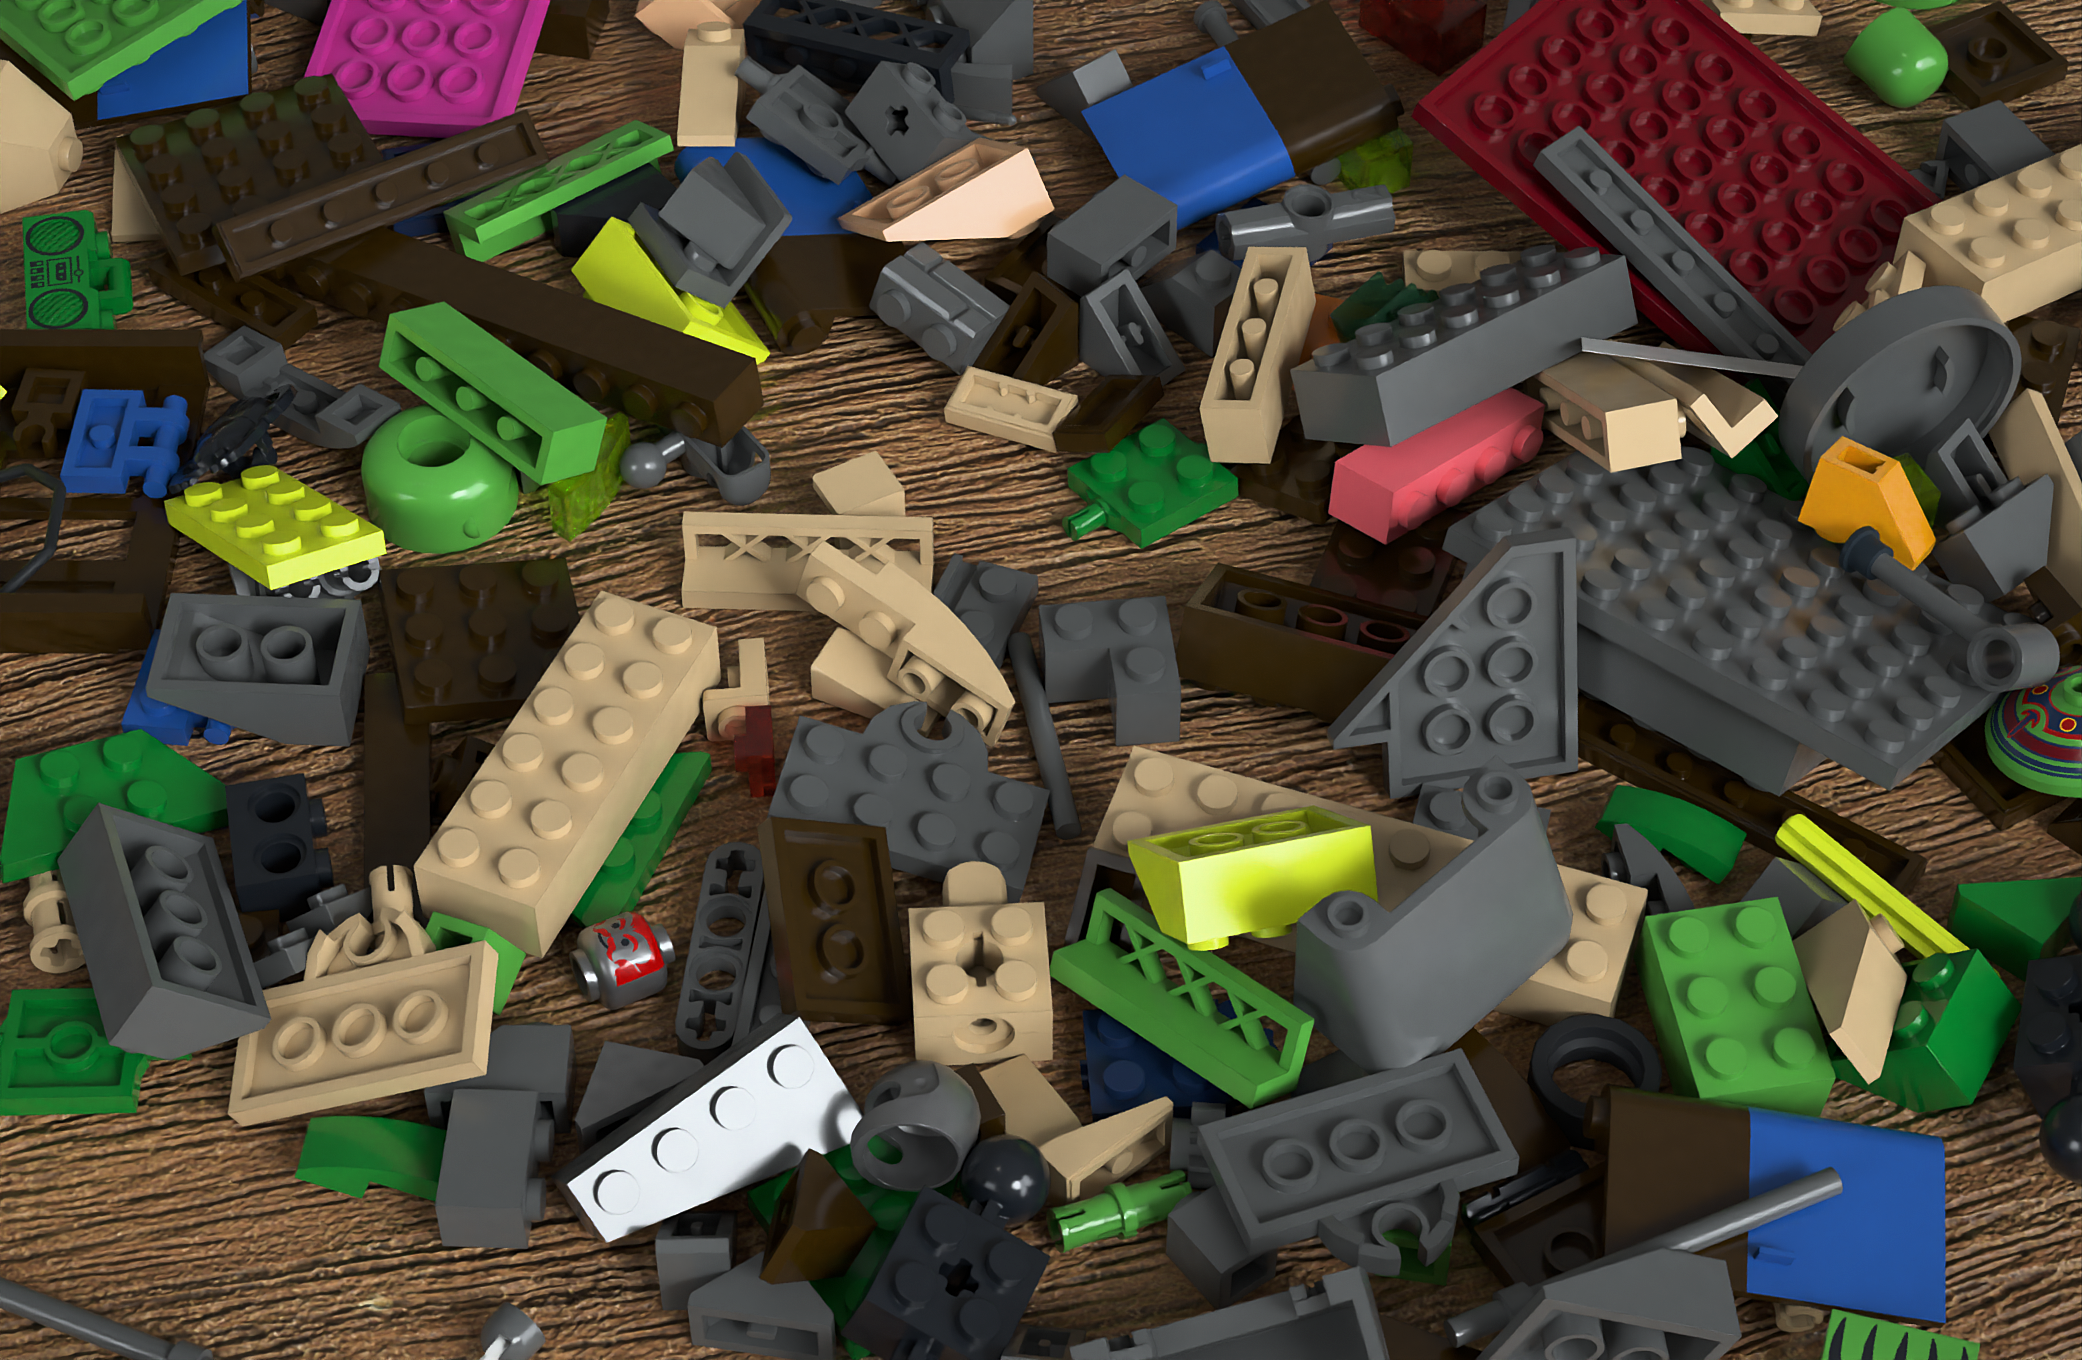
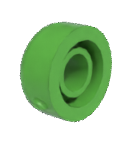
(435, 483)

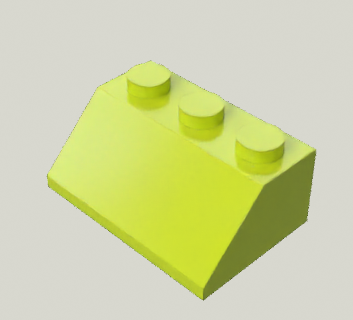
(626, 276)
(1251, 873)

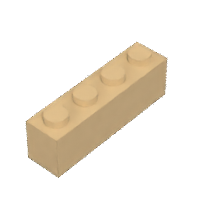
(1255, 355)
(1609, 412)

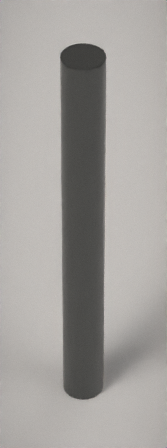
(1044, 736)

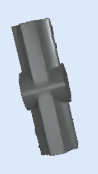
(1307, 219)

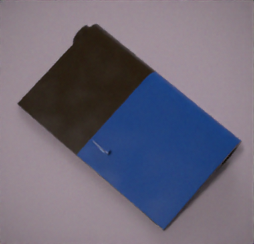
(186, 75)
(1247, 115)
(815, 265)
(1859, 1252)

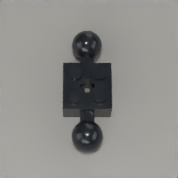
(2051, 1052)
(951, 1272)

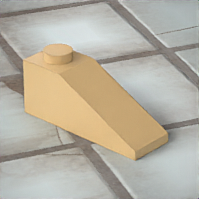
(709, 90)
(1855, 982)

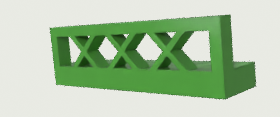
(524, 204)
(1184, 1022)

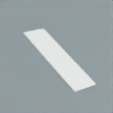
(1690, 358)

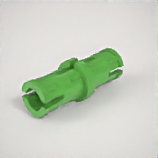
(1116, 1211)

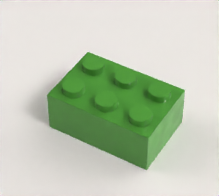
(1734, 1007)

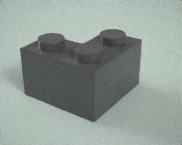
(1118, 654)

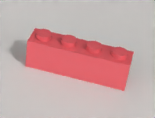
(1406, 484)

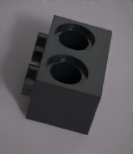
(276, 845)

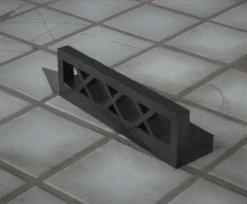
(845, 54)

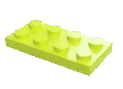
(274, 527)

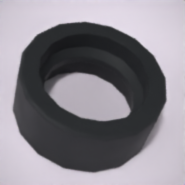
(1582, 1039)

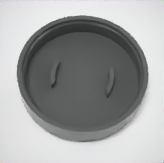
(1902, 378)

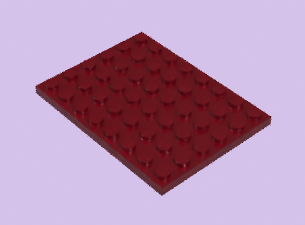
(1707, 129)

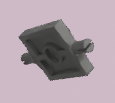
(811, 123)

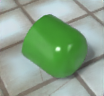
(1898, 59)

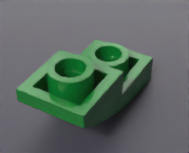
(1687, 831)
(354, 1150)

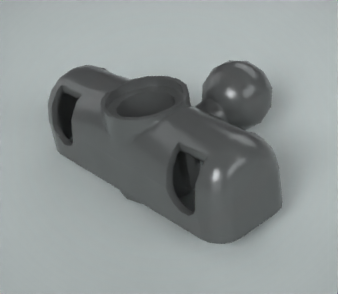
(724, 468)

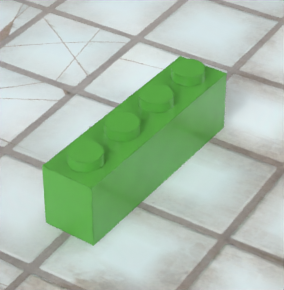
(492, 392)

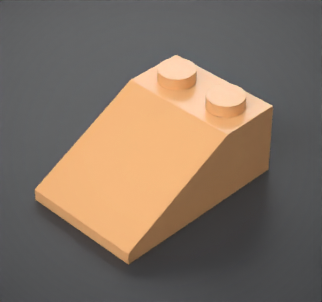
(969, 194)

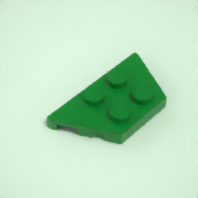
(126, 771)
(644, 840)

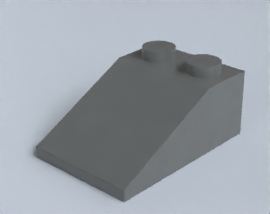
(264, 664)
(1630, 1310)

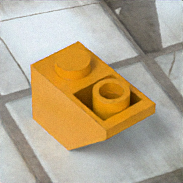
(1863, 489)

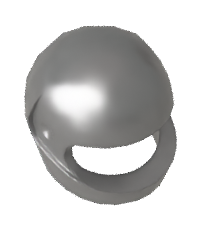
(927, 1117)

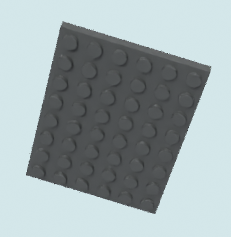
(1752, 606)

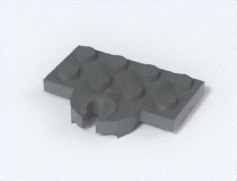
(926, 792)
(1361, 1162)

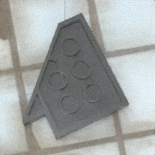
(1481, 675)

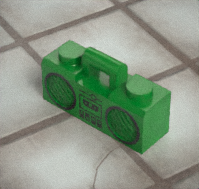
(66, 269)

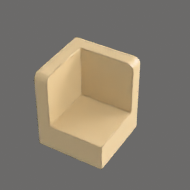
(860, 489)

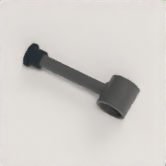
(1989, 647)

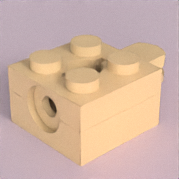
(980, 973)

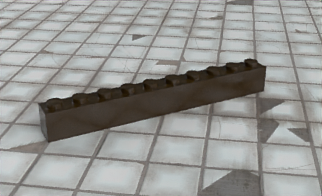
(574, 340)

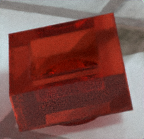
(755, 751)

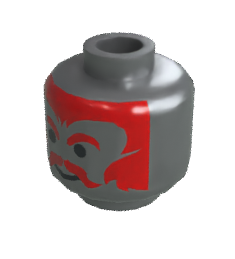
(621, 960)

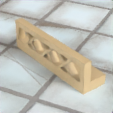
(1713, 405)
(766, 578)

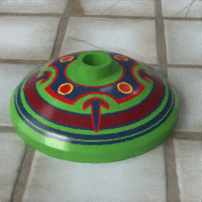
(2038, 734)

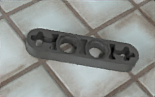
(716, 953)

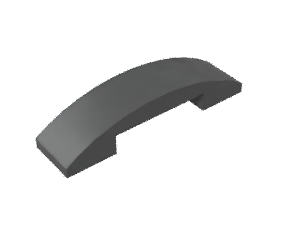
(319, 414)

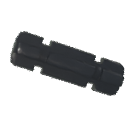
(1521, 1188)

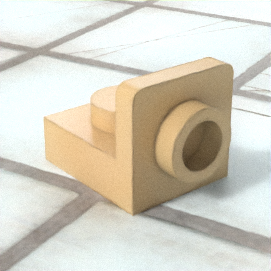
(747, 687)

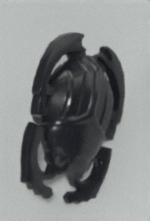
(232, 436)

